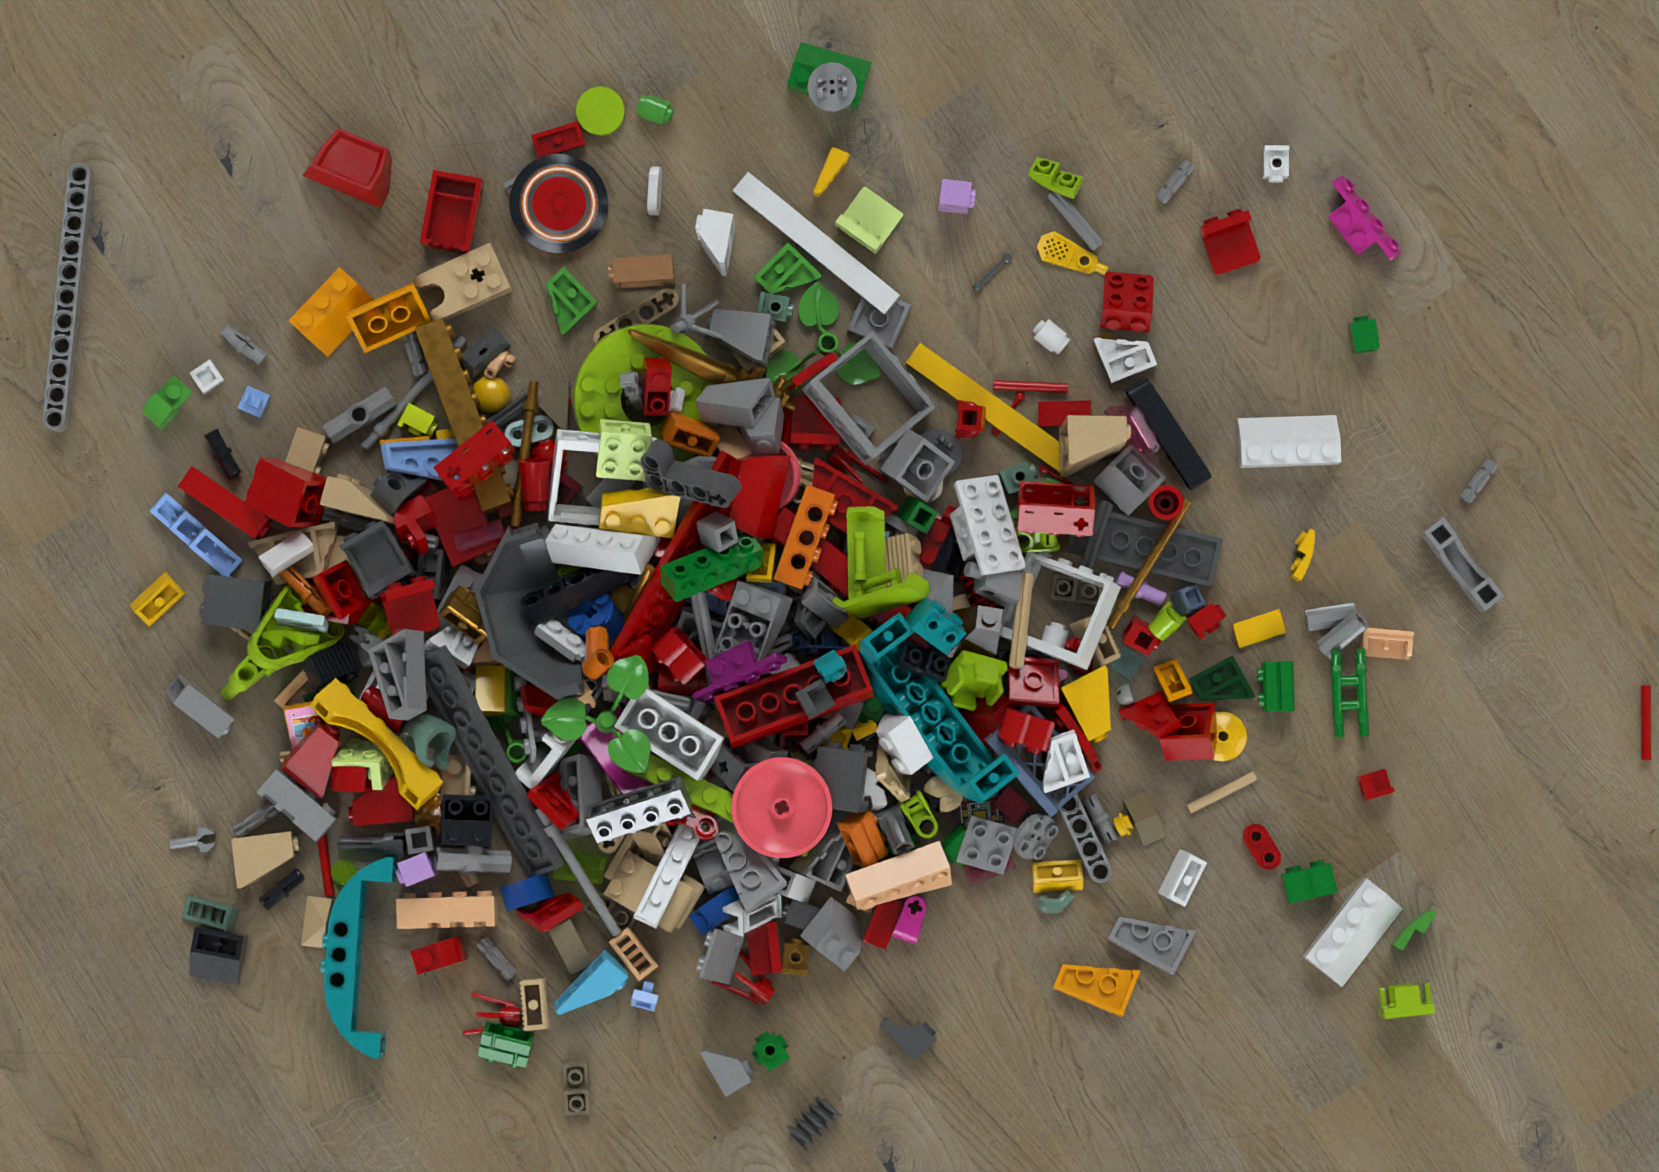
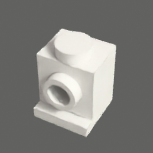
(1272, 173)

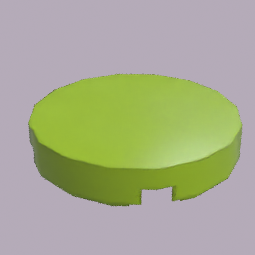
(600, 111)

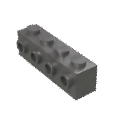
(638, 809)

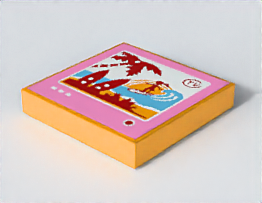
(300, 720)

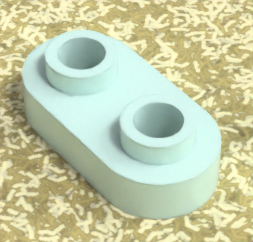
(536, 436)

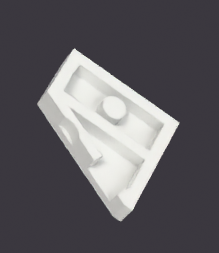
(1124, 357)
(458, 644)
(1064, 762)

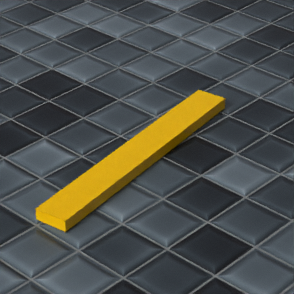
(997, 412)

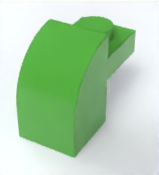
(164, 404)

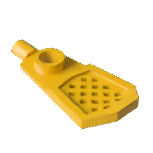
(1072, 256)

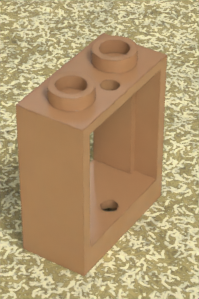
(642, 271)

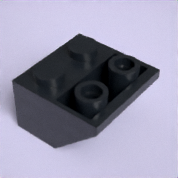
(466, 821)
(217, 954)

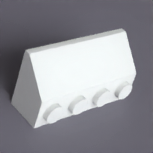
(716, 235)
(1288, 441)
(600, 548)
(672, 733)
(1352, 932)

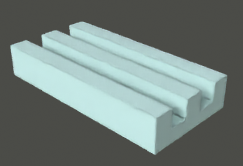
(301, 620)

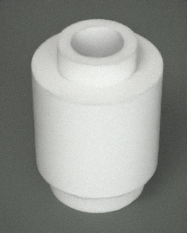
(1050, 336)
(1055, 635)

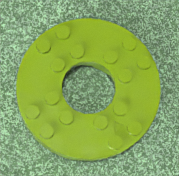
(598, 388)

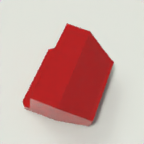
(353, 167)
(759, 499)

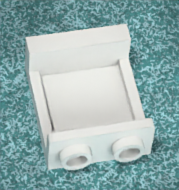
(534, 773)

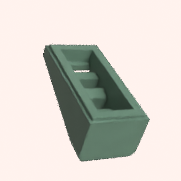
(229, 919)

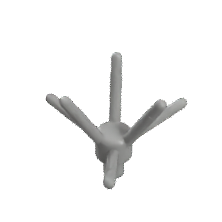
(686, 322)

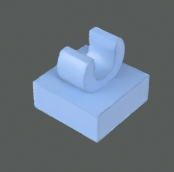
(254, 402)
(645, 999)

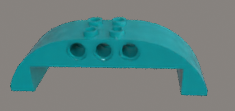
(956, 750)
(343, 1000)

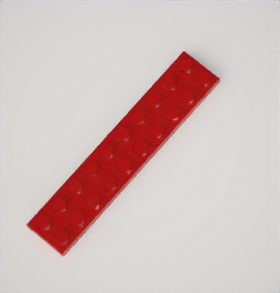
(656, 608)

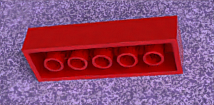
(772, 702)

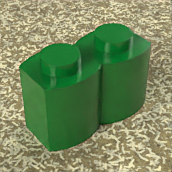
(1308, 882)

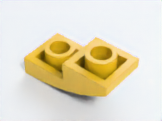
(1305, 547)

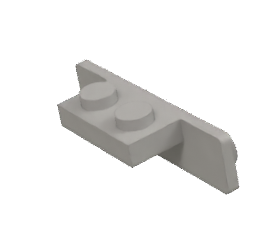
(529, 723)

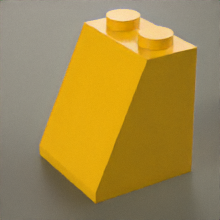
(1089, 703)

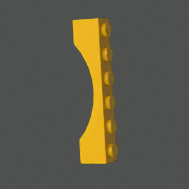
(341, 708)

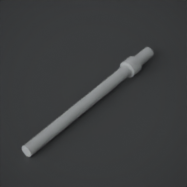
(381, 428)
(554, 832)

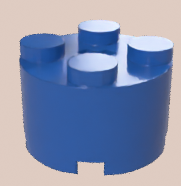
(594, 613)

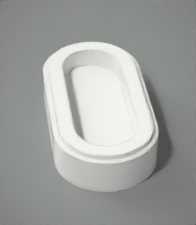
(654, 191)

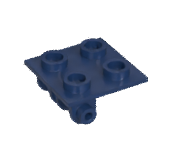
(821, 644)

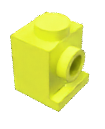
(418, 421)

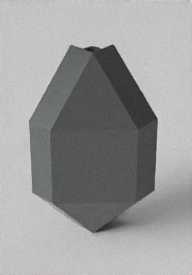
(514, 570)

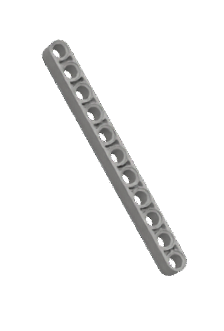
(63, 286)

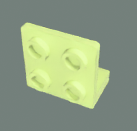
(869, 220)
(622, 448)
(365, 754)

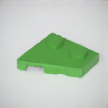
(786, 271)
(569, 300)

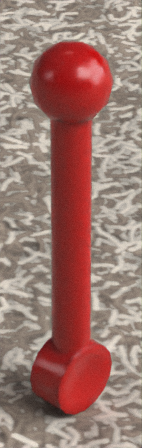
(1020, 396)
(1044, 468)

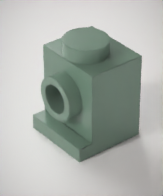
(780, 316)
(1008, 476)

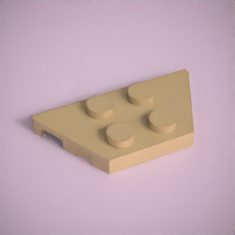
(321, 536)
(895, 782)

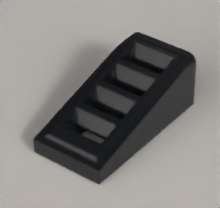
(941, 562)

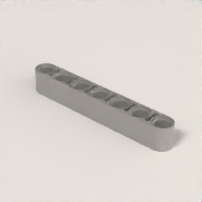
(1084, 837)

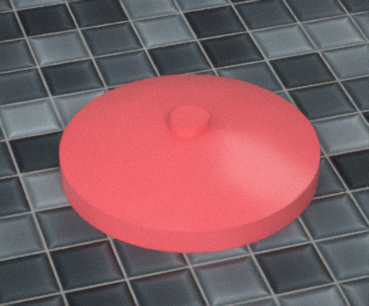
(781, 807)

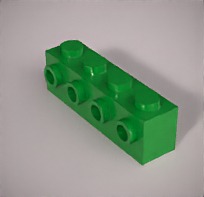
(710, 568)

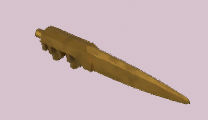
(710, 368)

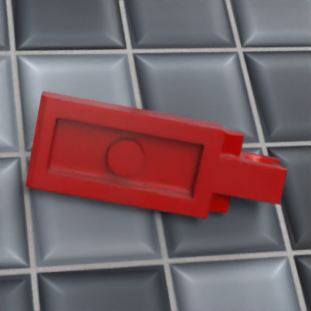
(935, 537)

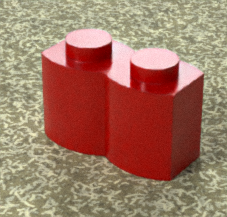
(679, 656)
(1025, 730)

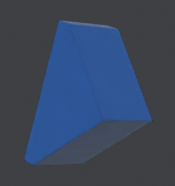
(527, 891)

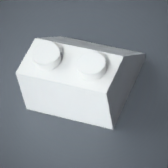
(903, 743)

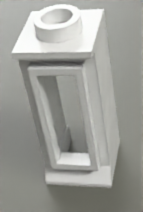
(762, 914)

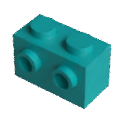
(936, 625)

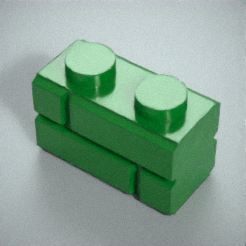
(1277, 686)
(506, 1045)

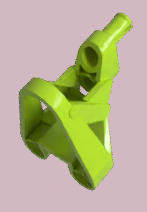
(261, 661)

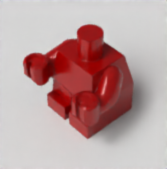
(971, 419)

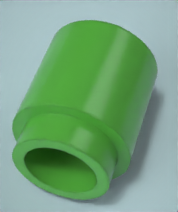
(655, 109)

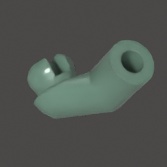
(1052, 905)

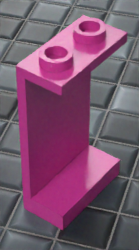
(598, 746)

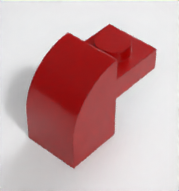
(411, 521)
(350, 779)
(439, 955)

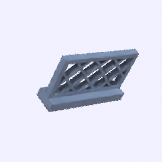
(1027, 777)

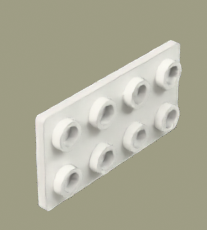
(985, 526)

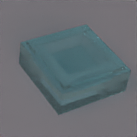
(1127, 663)

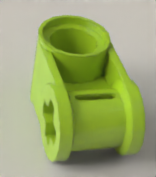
(1038, 542)
(1166, 622)
(918, 814)

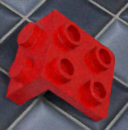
(1229, 242)
(1127, 302)
(811, 427)
(410, 606)

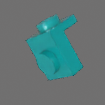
(830, 666)

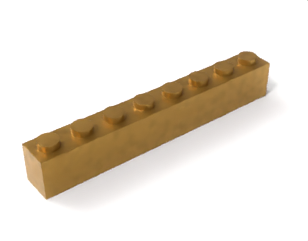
(461, 405)

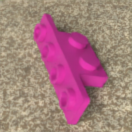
(1358, 223)

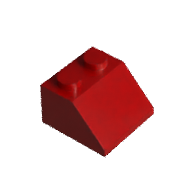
(1197, 733)

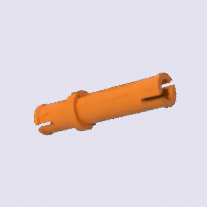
(309, 594)

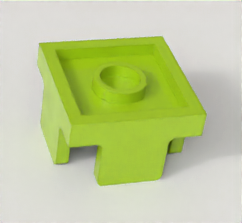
(972, 677)
(1405, 1001)

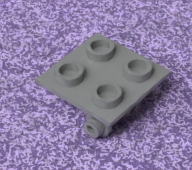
(986, 844)

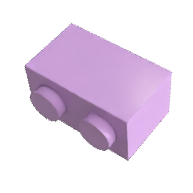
(956, 196)
(416, 869)

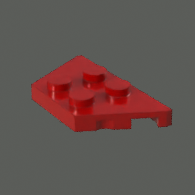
(848, 494)
(1066, 723)

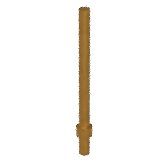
(530, 408)
(1123, 605)

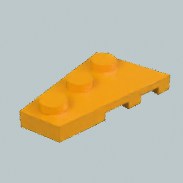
(1100, 987)

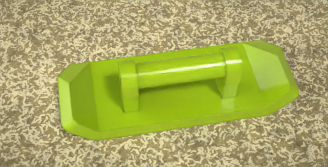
(865, 546)
(898, 595)

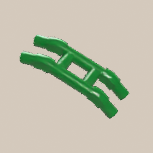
(1360, 704)

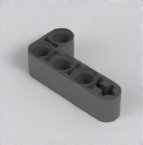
(687, 480)

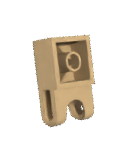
(458, 285)

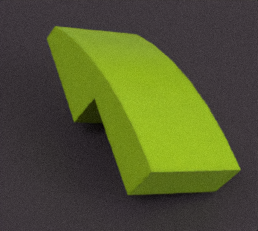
(1049, 175)
(295, 637)

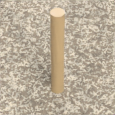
(1222, 792)

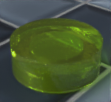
(343, 871)

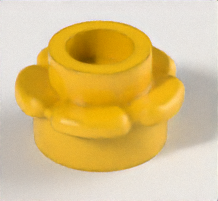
(1123, 824)

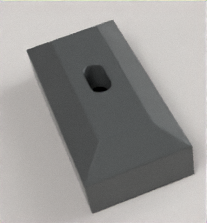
(495, 345)

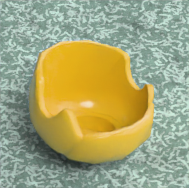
(492, 394)

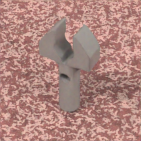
(194, 841)

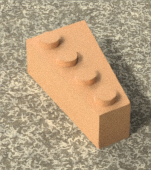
(900, 877)
(447, 911)

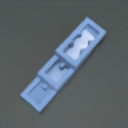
(195, 535)

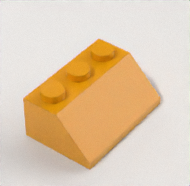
(323, 314)
(388, 317)

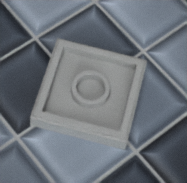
(885, 326)

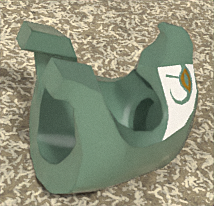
(425, 728)

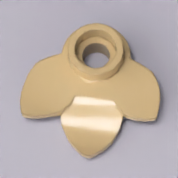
(948, 797)

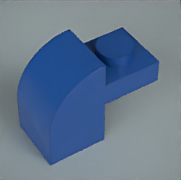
(712, 912)

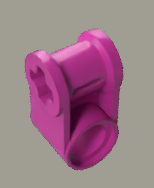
(909, 923)

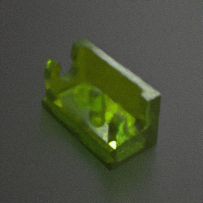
(592, 865)

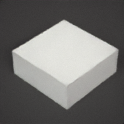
(207, 376)

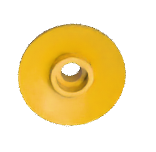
(1235, 739)

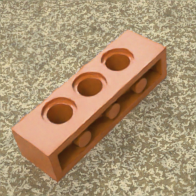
(811, 498)

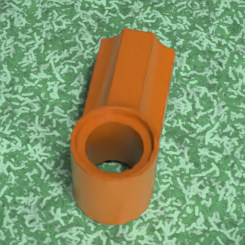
(597, 653)

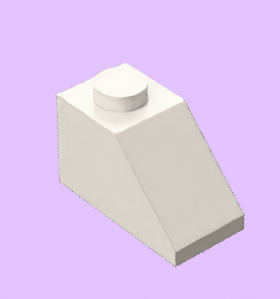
(797, 886)

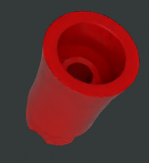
(535, 482)
(1170, 494)
(667, 684)
(373, 699)

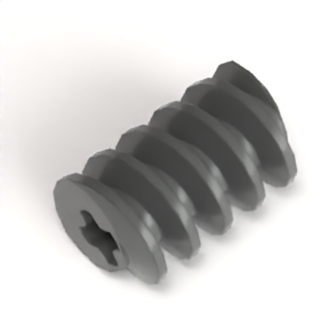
(813, 1121)

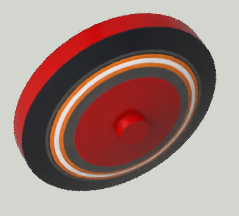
(558, 203)

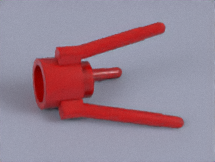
(842, 461)
(761, 991)
(508, 1015)

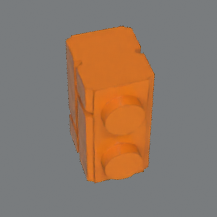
(690, 434)
(863, 838)

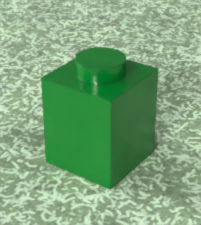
(1363, 335)
(917, 514)
(952, 844)

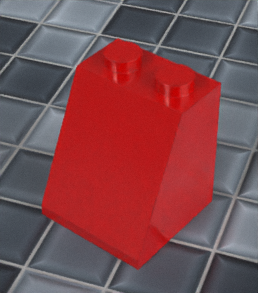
(286, 493)

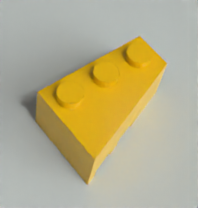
(639, 512)

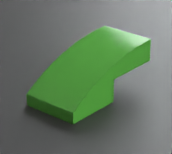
(1419, 924)

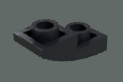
(923, 662)

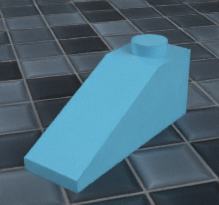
(596, 982)

